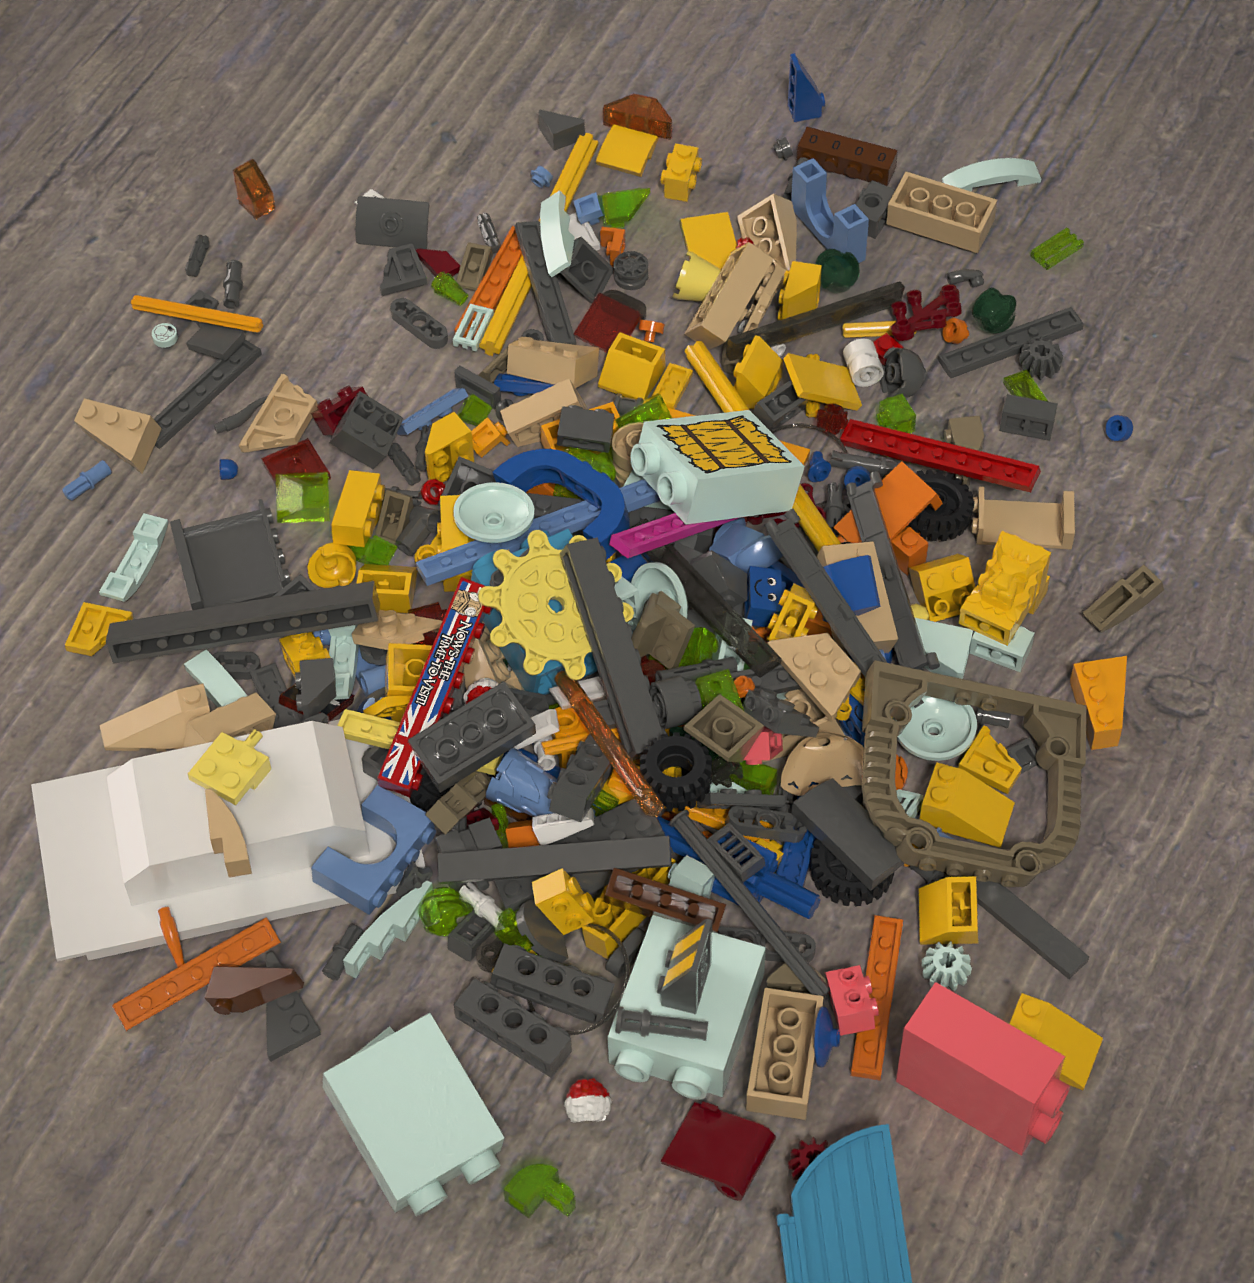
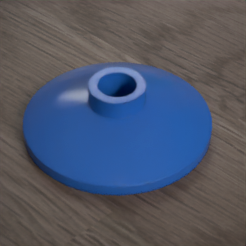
(825, 1037)

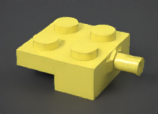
(231, 767)

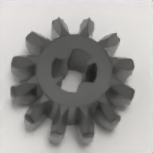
(1041, 358)

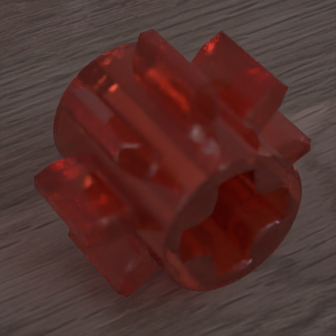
(832, 418)

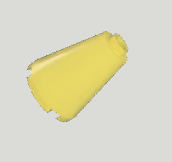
(695, 278)

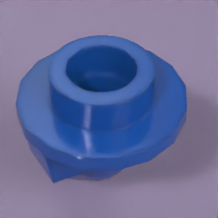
(819, 468)

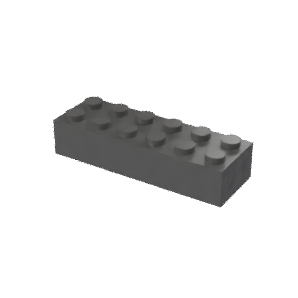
(622, 822)

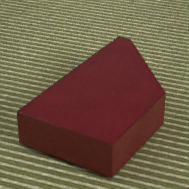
(438, 261)

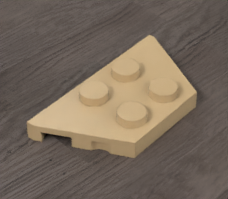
(764, 298)
(281, 418)
(394, 628)
(819, 669)

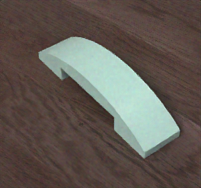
(994, 172)
(138, 559)
(345, 659)

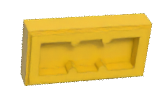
(673, 384)

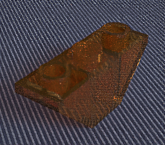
(639, 114)

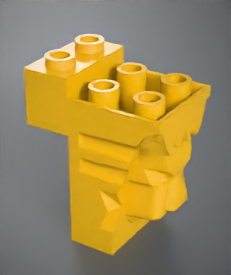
(1008, 589)

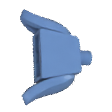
(745, 546)

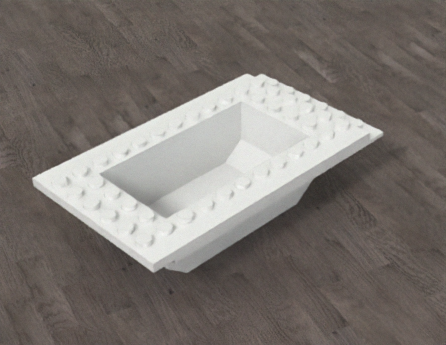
(140, 842)

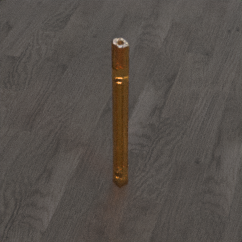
(609, 745)

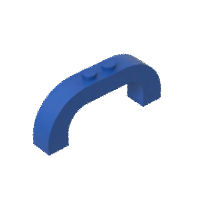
(579, 477)

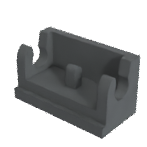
(1028, 417)

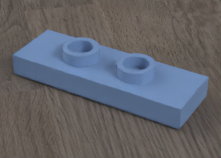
(439, 407)

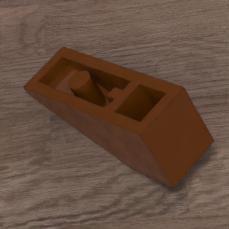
(247, 988)

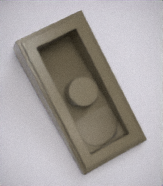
(474, 266)

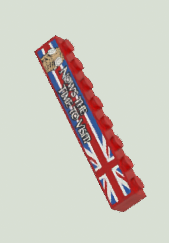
(435, 685)

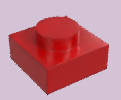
(883, 344)

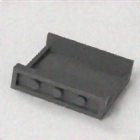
(231, 559)

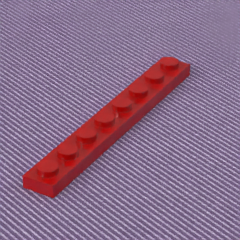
(941, 455)

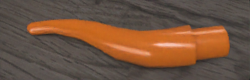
(171, 935)

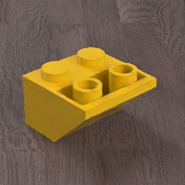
(801, 289)
(632, 367)
(758, 372)
(447, 442)
(393, 585)
(943, 585)
(949, 911)

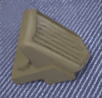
(662, 630)

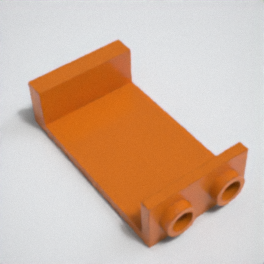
(900, 500)

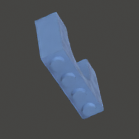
(842, 231)
(368, 884)

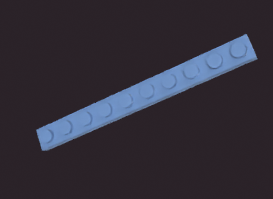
(573, 518)

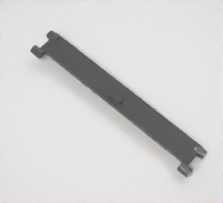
(873, 528)
(824, 592)

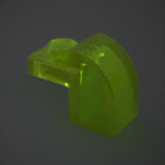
(536, 1184)

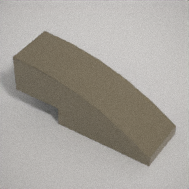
(1124, 599)
(459, 801)

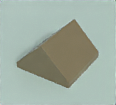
(725, 729)

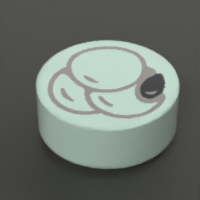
(164, 335)

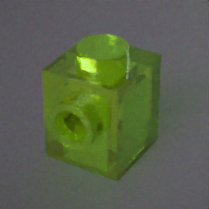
(896, 414)

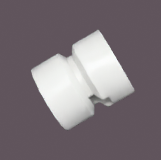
(863, 362)

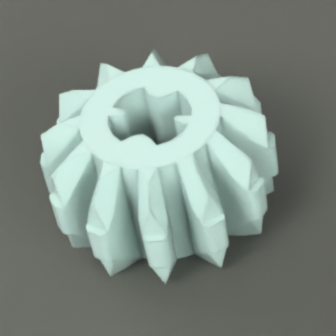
(956, 962)

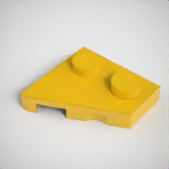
(92, 626)
(990, 762)

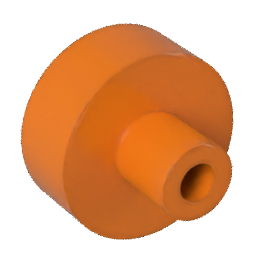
(651, 328)
(955, 331)

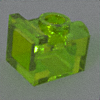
(508, 931)

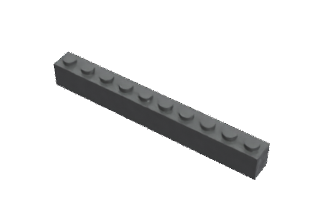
(243, 622)

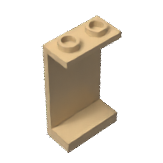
(1035, 522)

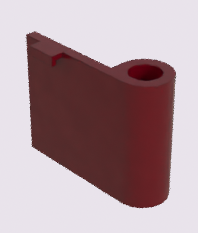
(719, 1148)

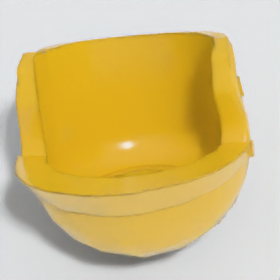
(332, 566)

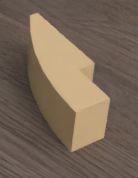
(226, 836)

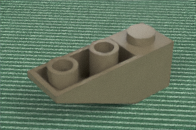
(965, 433)

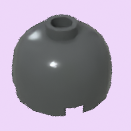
(902, 373)

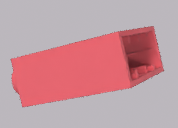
(982, 1070)

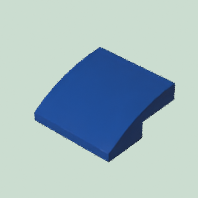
(856, 583)

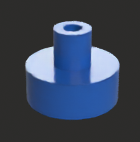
(1119, 428)
(857, 475)

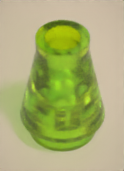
(447, 287)

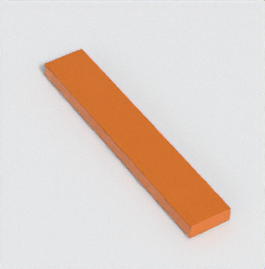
(496, 278)
(881, 972)
(195, 974)

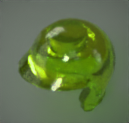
(441, 909)

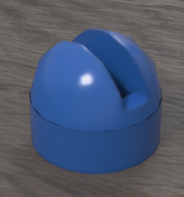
(228, 469)

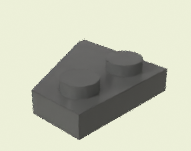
(402, 270)

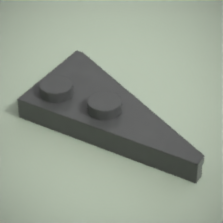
(287, 1021)

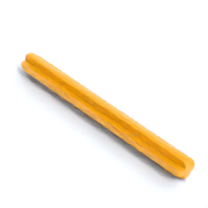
(197, 313)

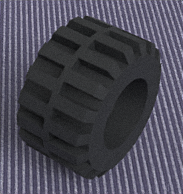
(677, 752)

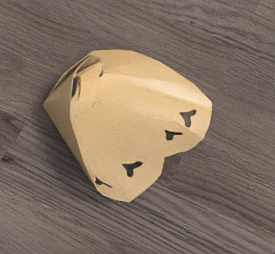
(822, 763)

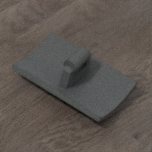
(391, 222)

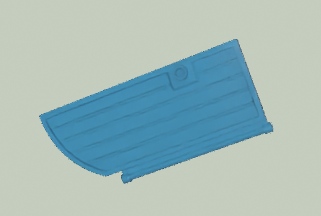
(847, 1216)

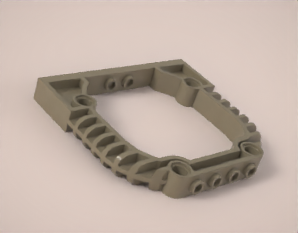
(1052, 723)

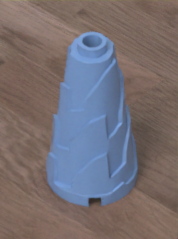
(521, 785)

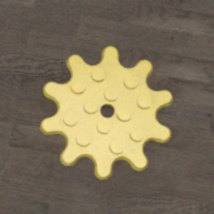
(525, 610)

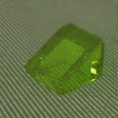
(474, 410)

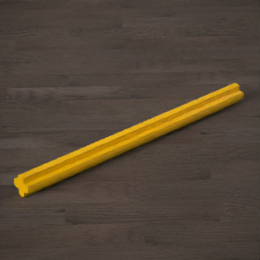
(520, 283)
(730, 401)

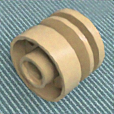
(622, 445)

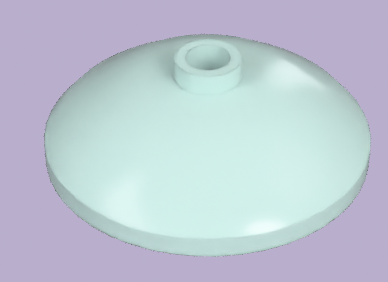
(493, 512)
(659, 577)
(951, 722)

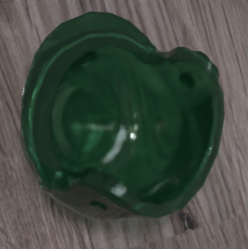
(838, 270)
(994, 311)

